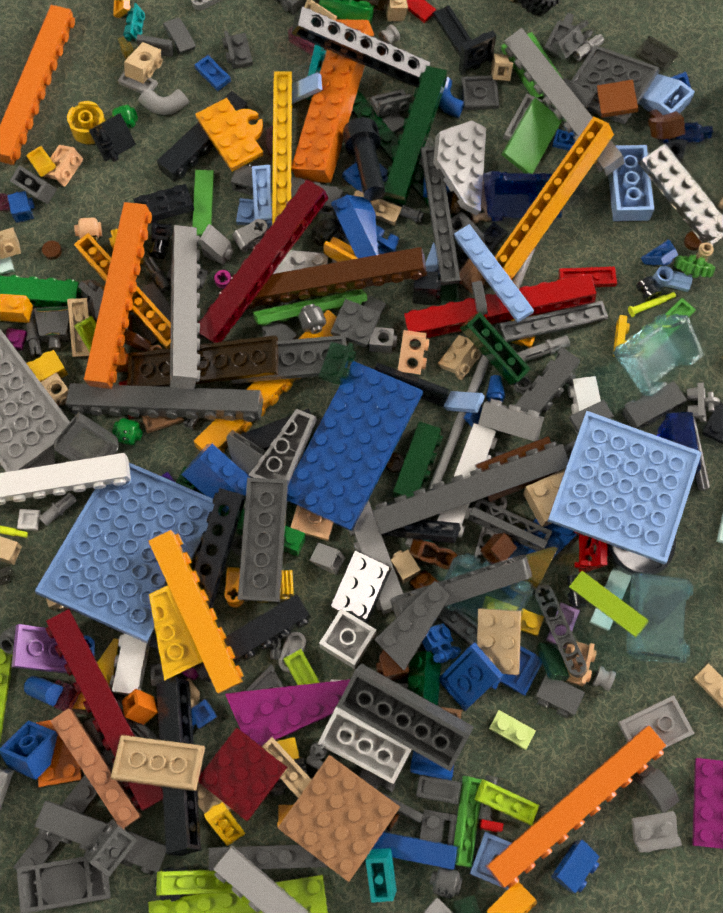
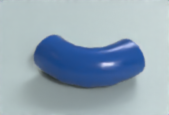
(449, 103)

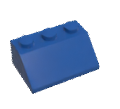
(213, 471)

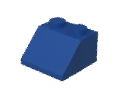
(30, 749)
(575, 867)

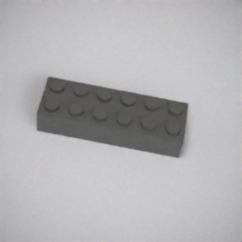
(405, 716)

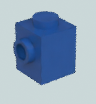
(21, 206)

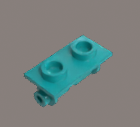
(135, 18)

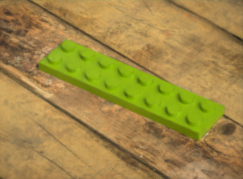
(306, 891)

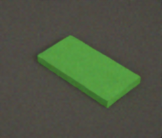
(531, 137)

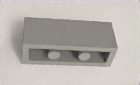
(511, 420)

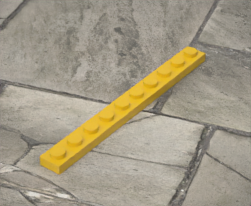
(282, 141)

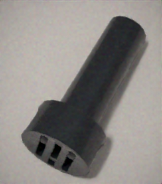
(362, 140)

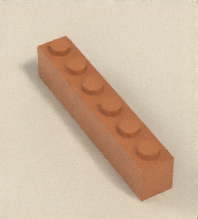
(96, 768)

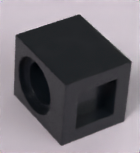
(677, 147)

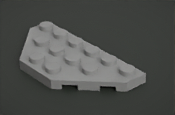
(460, 157)

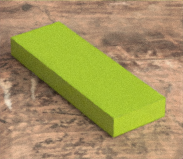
(506, 802)

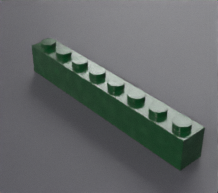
(415, 134)

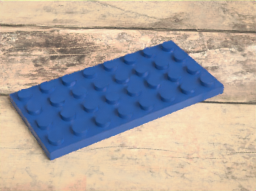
(352, 445)

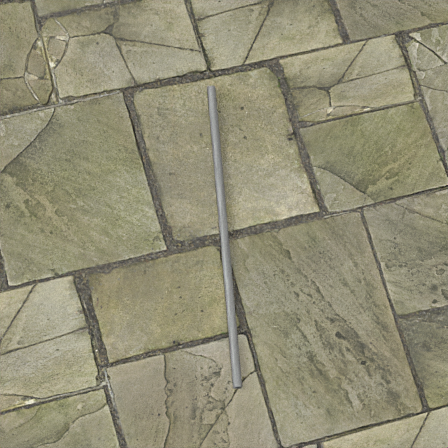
(474, 386)

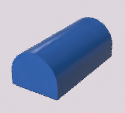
(43, 690)

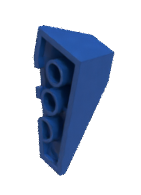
(358, 224)

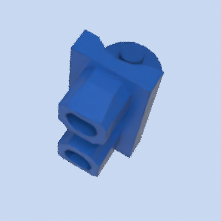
(384, 245)

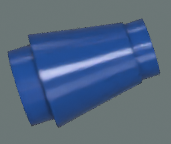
(495, 389)

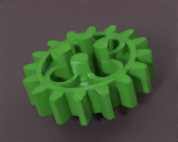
(694, 266)

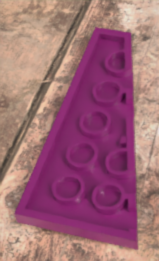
(284, 709)

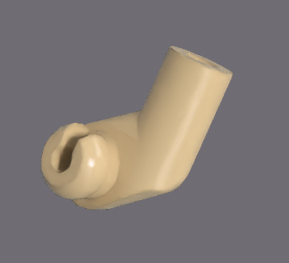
(194, 694)

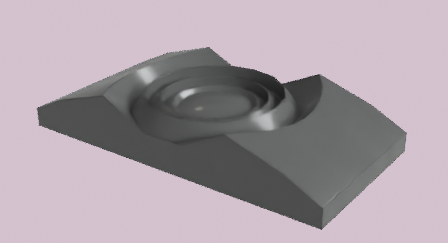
(60, 884)

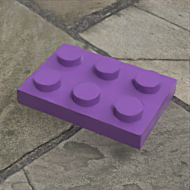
(36, 650)

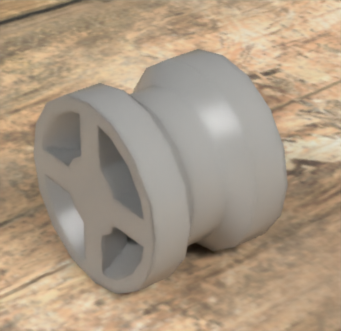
(389, 35)
(604, 678)

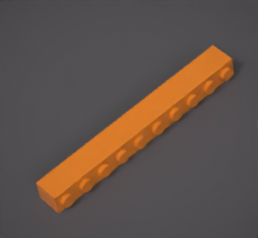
(33, 82)
(118, 296)
(575, 806)

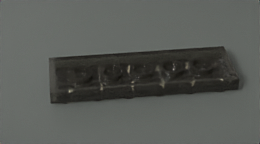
(684, 194)

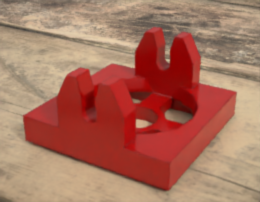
(599, 559)

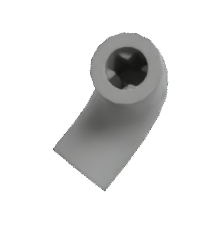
(163, 105)

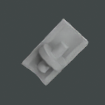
(699, 410)

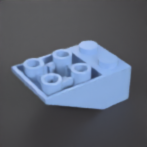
(667, 95)

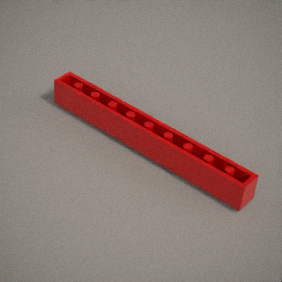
(542, 298)

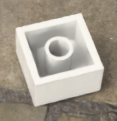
(347, 638)

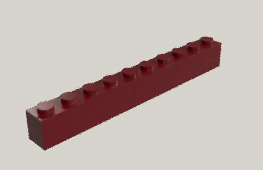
(262, 262)
(98, 696)

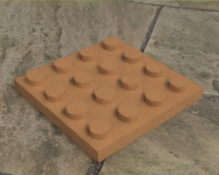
(339, 818)

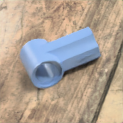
(672, 279)

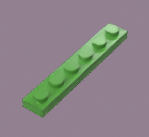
(285, 312)

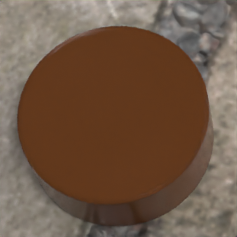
(691, 241)
(52, 250)

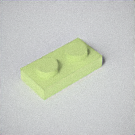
(512, 730)

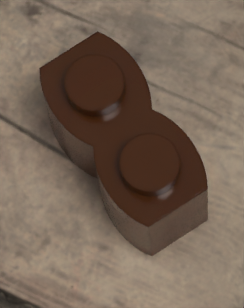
(432, 553)

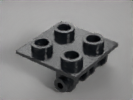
(112, 137)

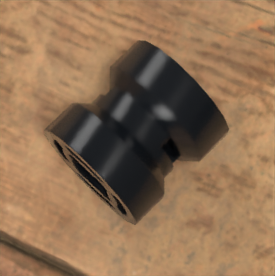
(648, 288)

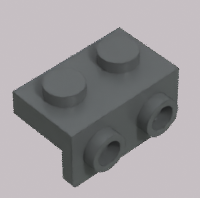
(391, 102)

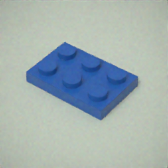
(470, 676)

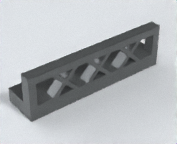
(499, 526)

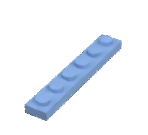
(493, 273)

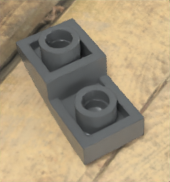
(179, 34)

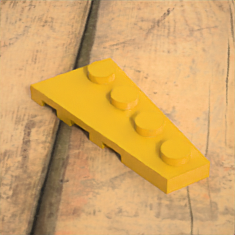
(173, 638)

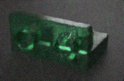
(336, 363)

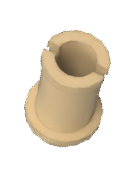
(705, 250)

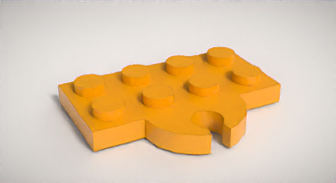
(232, 133)

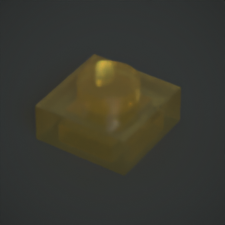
(125, 47)

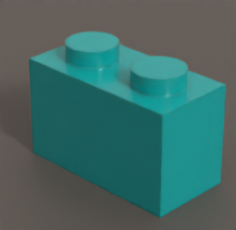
(381, 875)

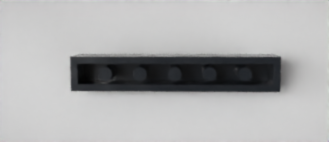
(192, 146)
(262, 631)

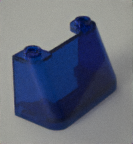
(512, 193)

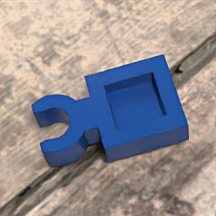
(202, 714)

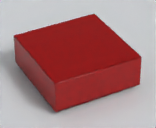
(491, 826)

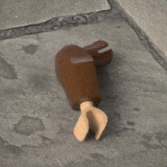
(137, 341)

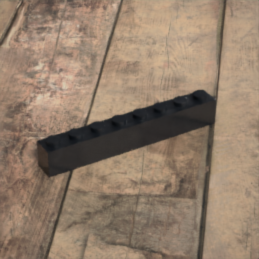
(180, 805)

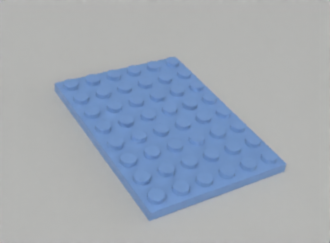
(106, 558)

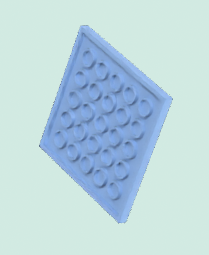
(625, 487)

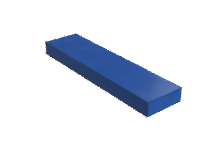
(418, 850)

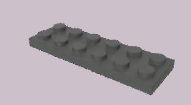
(299, 358)
(263, 540)

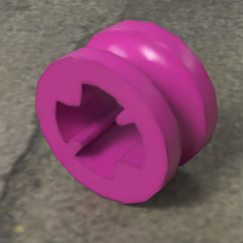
(219, 274)

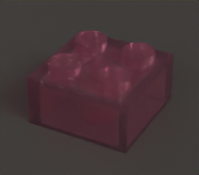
(67, 697)

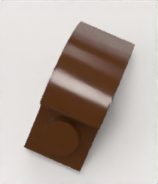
(666, 125)

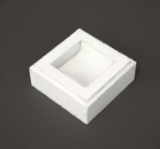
(28, 520)

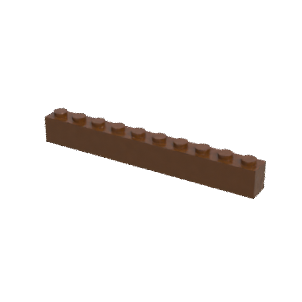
(342, 276)

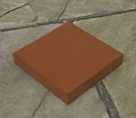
(617, 98)

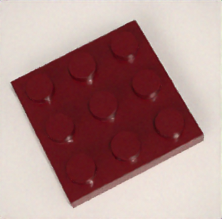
(242, 774)

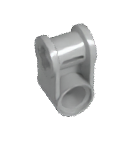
(250, 235)

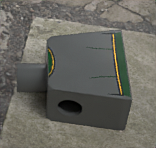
(53, 326)

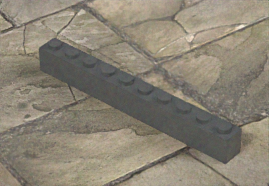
(166, 402)
(469, 488)

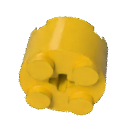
(84, 118)

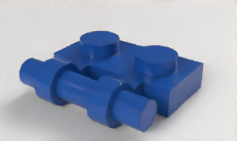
(438, 642)

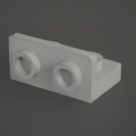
(655, 832)

